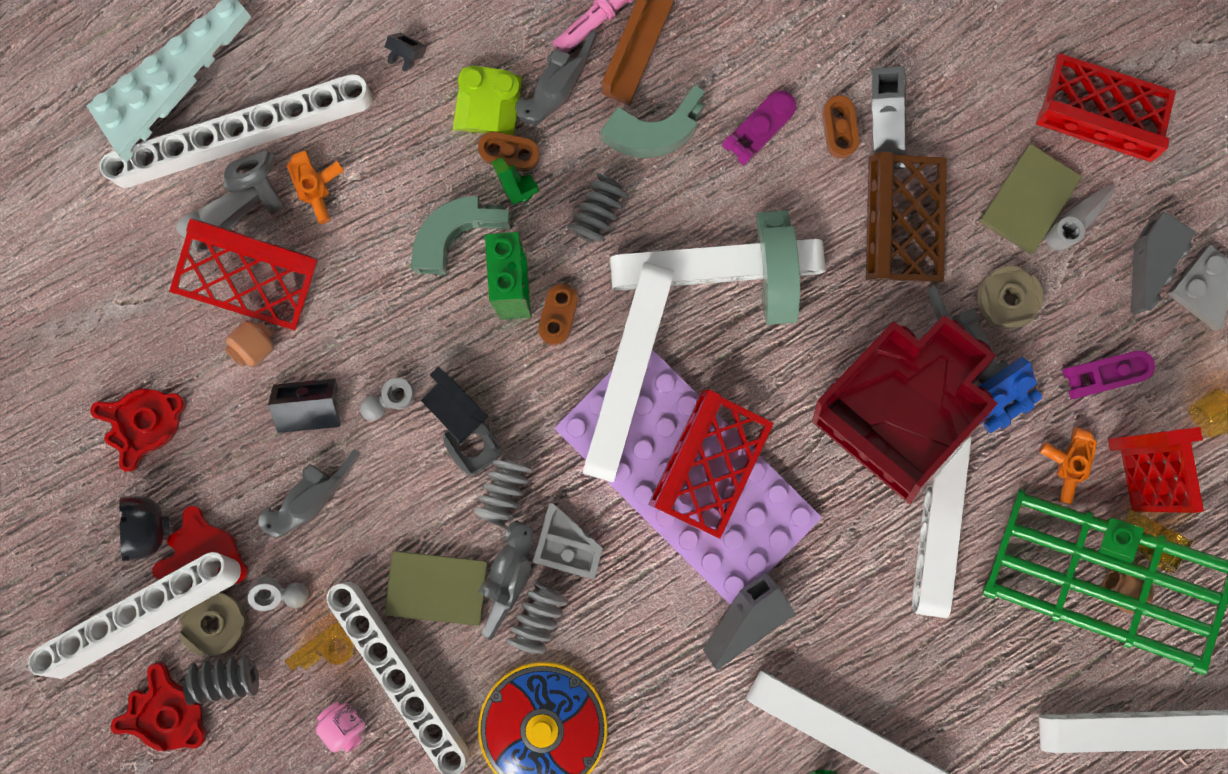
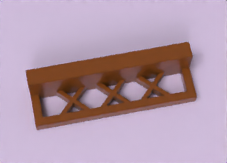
(635, 49)

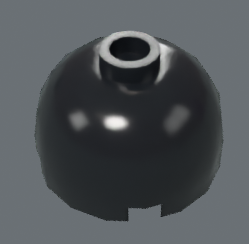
(141, 527)

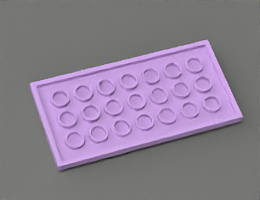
(766, 518)

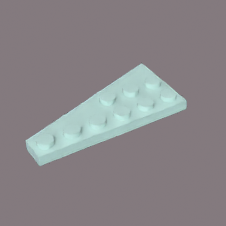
(163, 78)

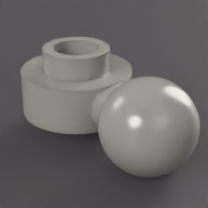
(374, 407)
(294, 595)

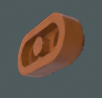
(840, 128)
(510, 149)
(558, 313)

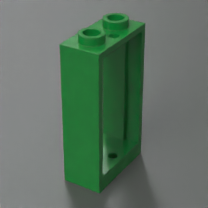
(506, 273)

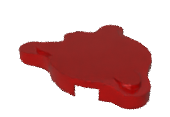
(140, 423)
(195, 540)
(162, 714)

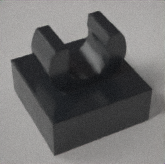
(405, 47)

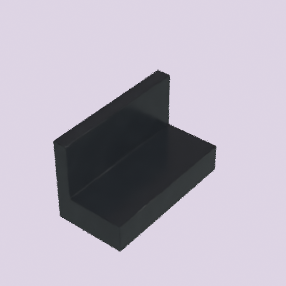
(304, 405)
(453, 406)

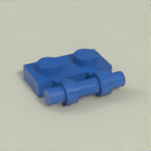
(1011, 385)

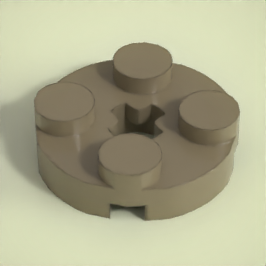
(1018, 282)
(213, 642)

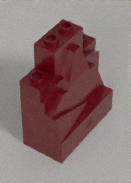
(909, 403)

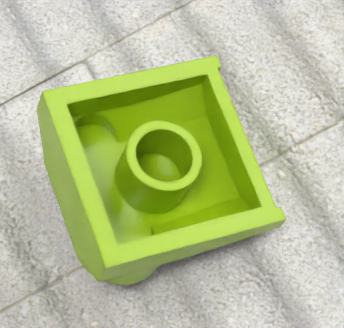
(487, 100)

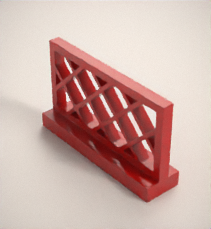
(1102, 127)
(252, 248)
(1155, 448)
(684, 458)

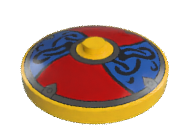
(542, 722)

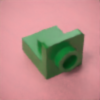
(516, 188)

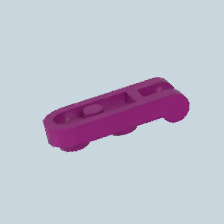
(761, 126)
(1110, 373)

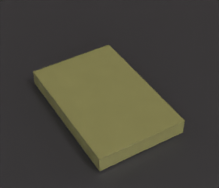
(1030, 199)
(435, 588)

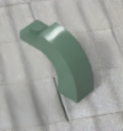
(658, 138)
(445, 225)
(780, 267)

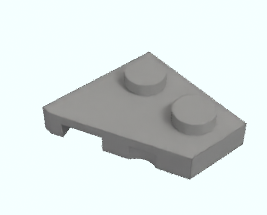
(1205, 288)
(566, 545)

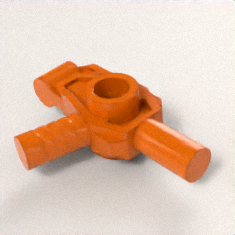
(310, 185)
(1074, 463)

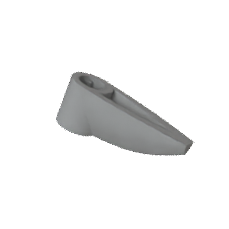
(222, 212)
(1077, 220)

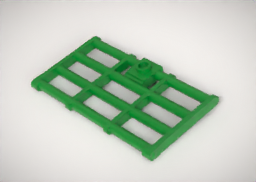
(1116, 553)

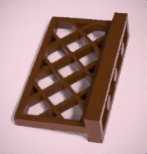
(881, 213)

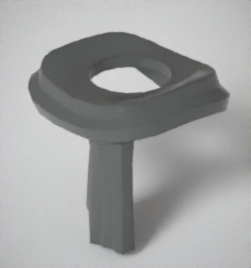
(257, 177)
(476, 464)

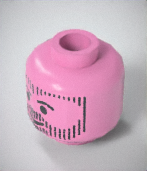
(340, 727)

